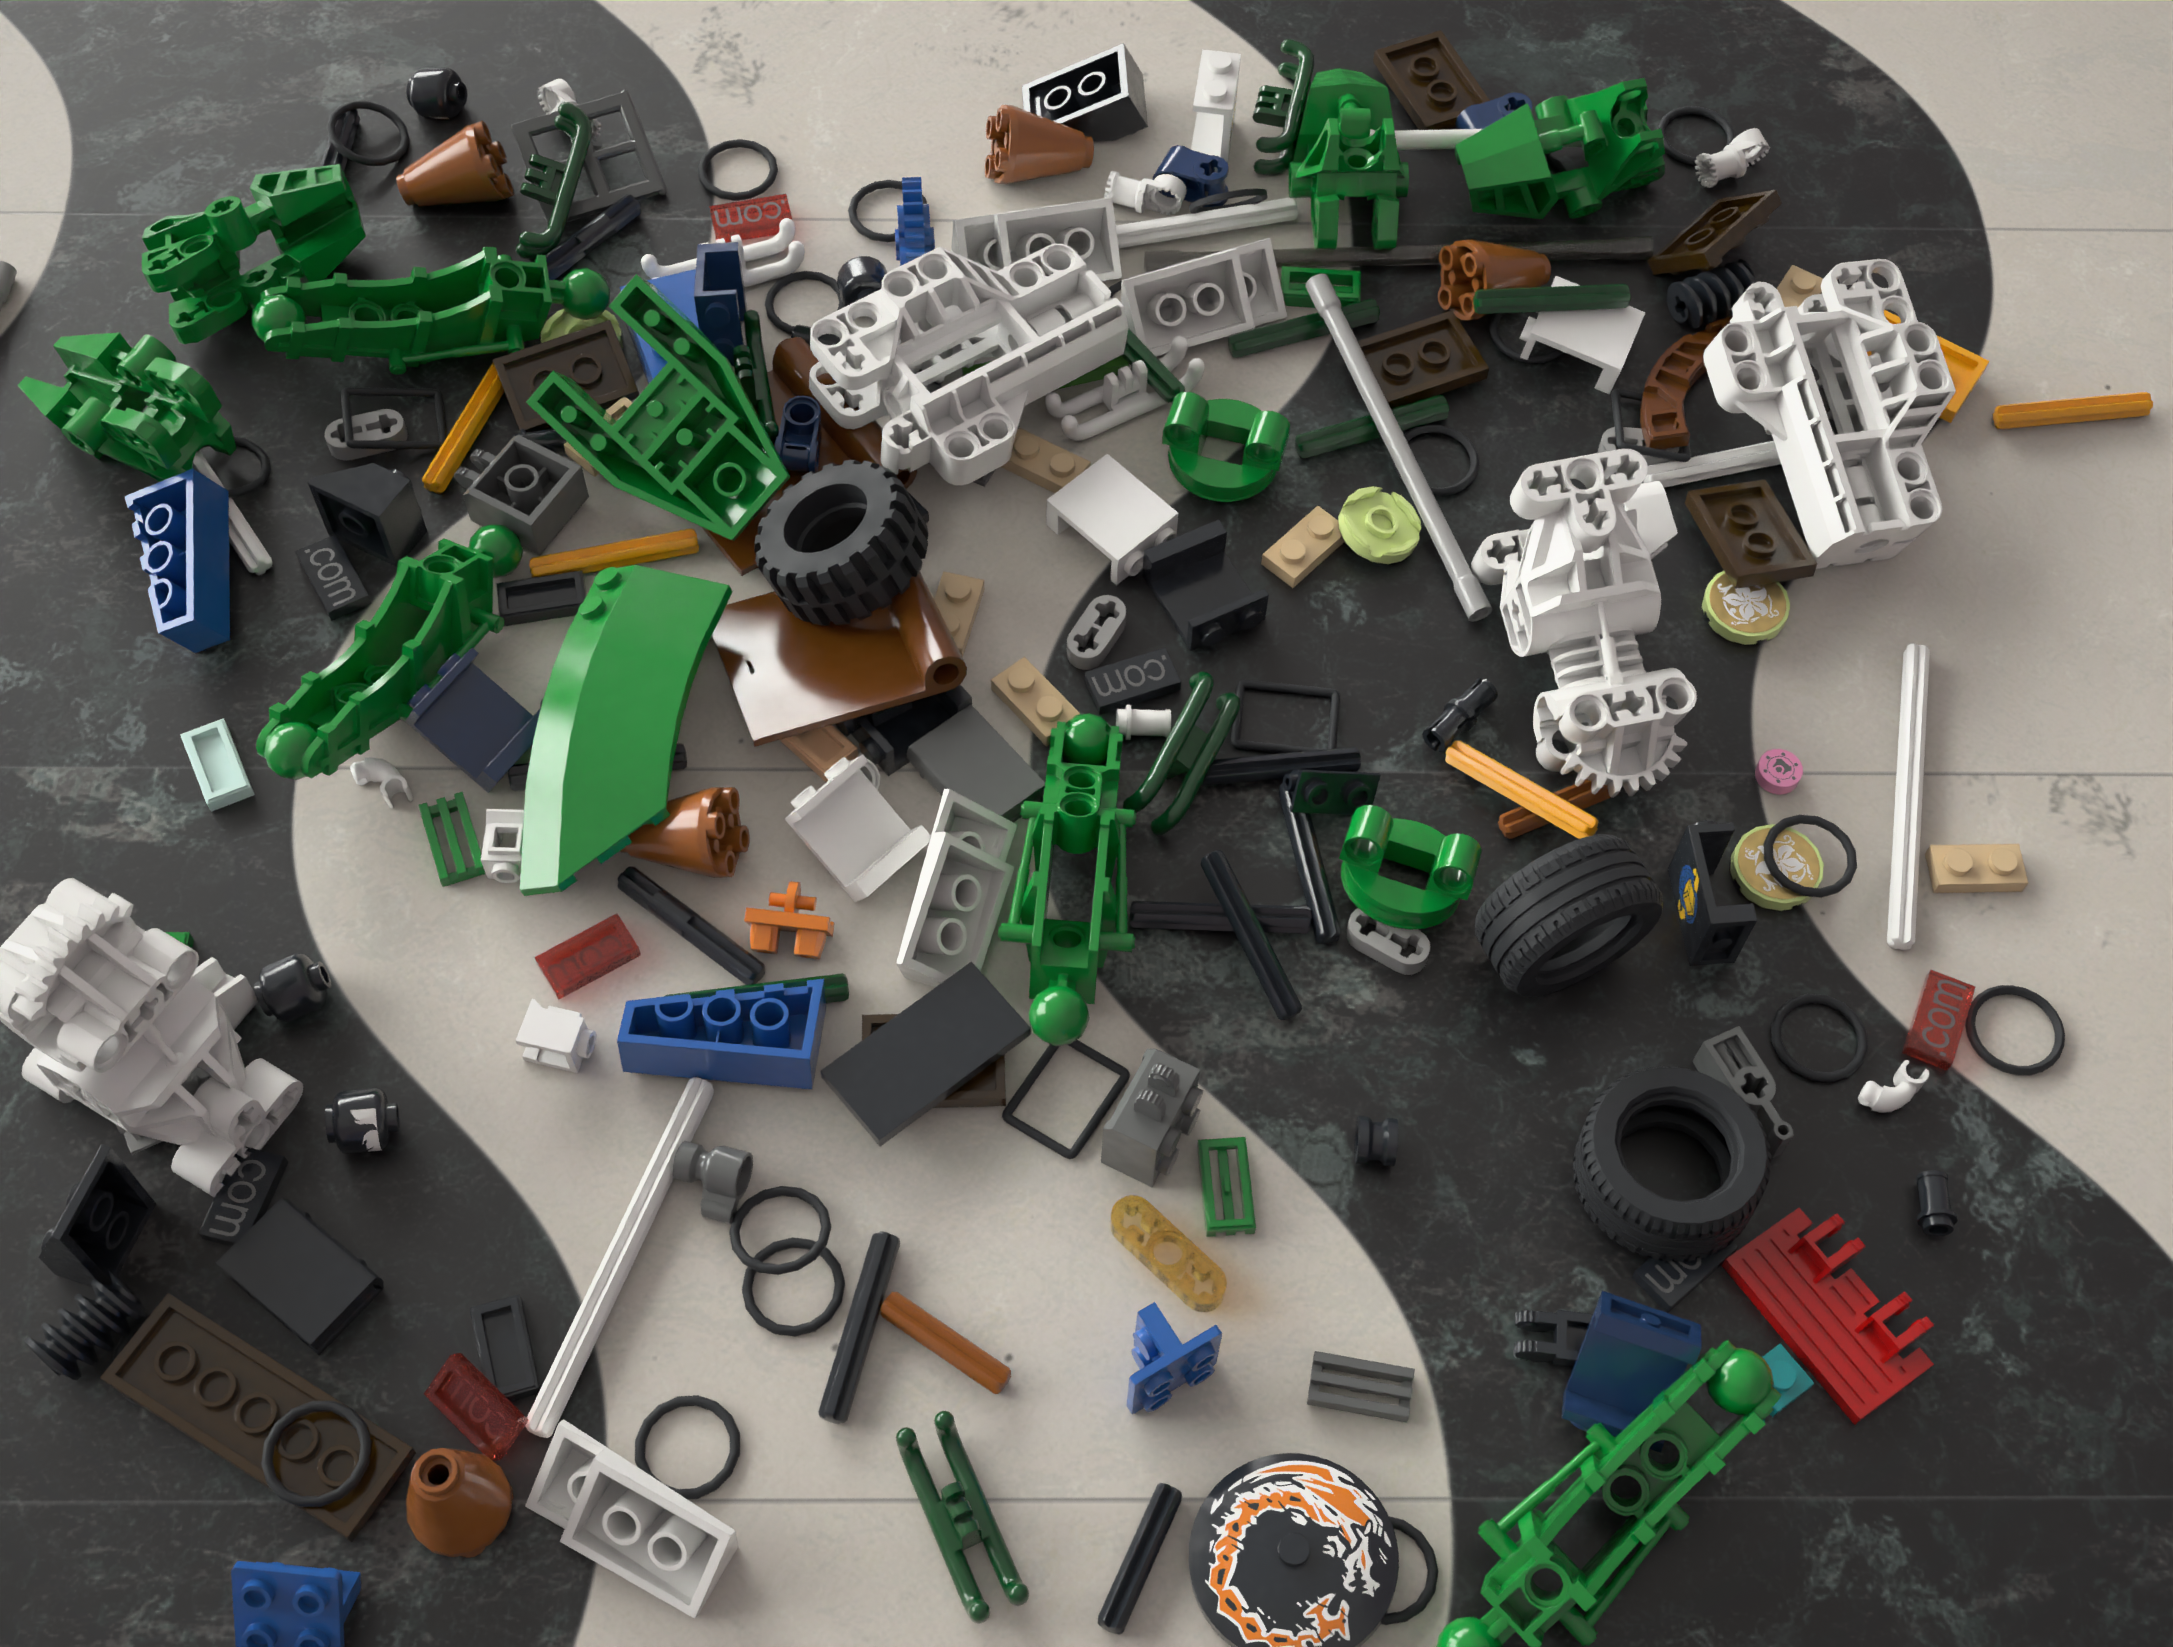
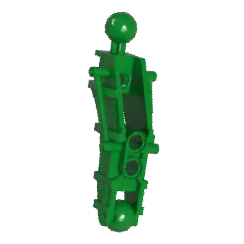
(426, 317)
(426, 617)
(1078, 816)
(1736, 1382)

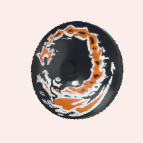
(1293, 1555)

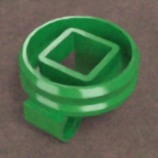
(1232, 420)
(1447, 859)

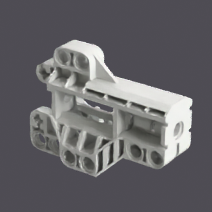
(1036, 317)
(1871, 482)

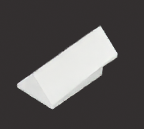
(1013, 235)
(1205, 297)
(957, 891)
(630, 1521)

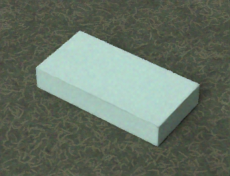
(217, 764)

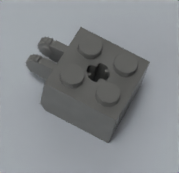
(524, 490)
(1151, 1117)

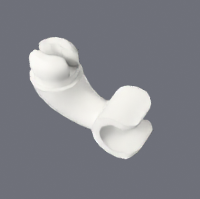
(381, 771)
(1892, 1098)

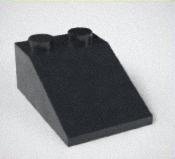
(1094, 96)
(99, 1222)

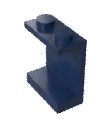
(720, 295)
(473, 721)
(1626, 1363)

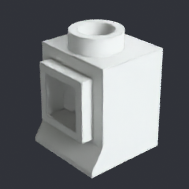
(502, 862)
(555, 1037)

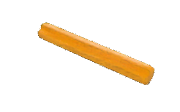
(2072, 410)
(464, 432)
(617, 554)
(1521, 790)

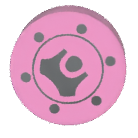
(1778, 771)

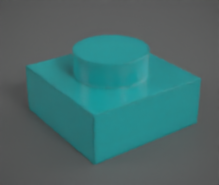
(1788, 1377)

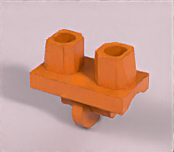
(769, 923)

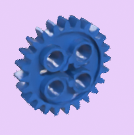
(914, 232)

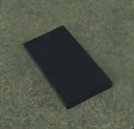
(925, 1053)

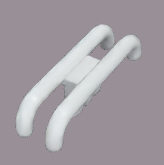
(747, 253)
(1123, 395)

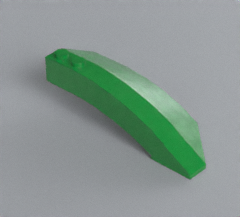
(613, 719)

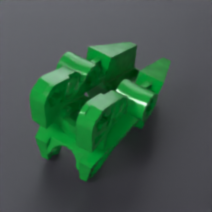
(1341, 158)
(1509, 165)
(199, 253)
(111, 388)

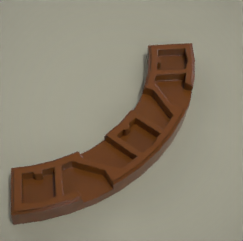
(1667, 387)

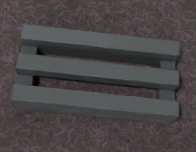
(1364, 1368)

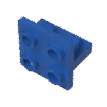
(1166, 1361)
(291, 1604)

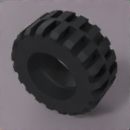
(841, 543)

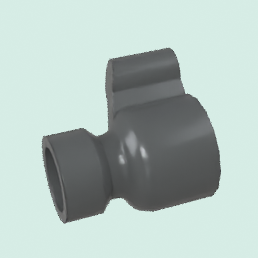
(723, 1173)

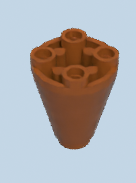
(1033, 147)
(458, 171)
(1486, 265)
(698, 836)
(457, 1502)

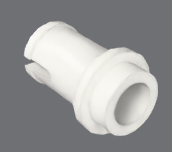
(1143, 722)

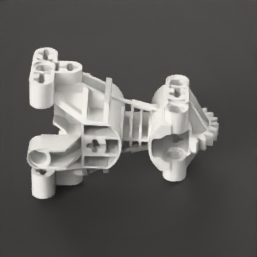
(1582, 593)
(128, 1020)

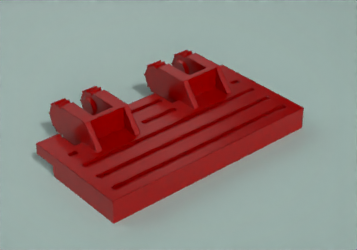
(1826, 1316)

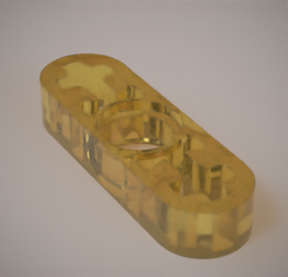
(1202, 1269)

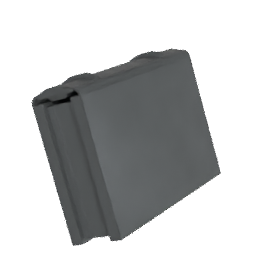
(977, 764)

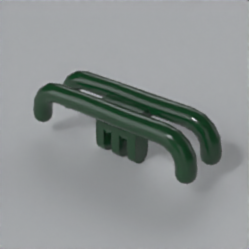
(1284, 109)
(556, 182)
(753, 375)
(1187, 751)
(960, 1518)

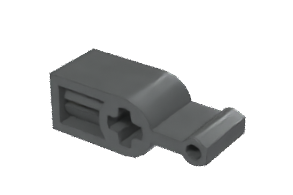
(1737, 1065)

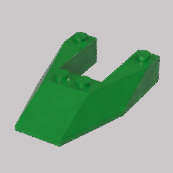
(688, 435)

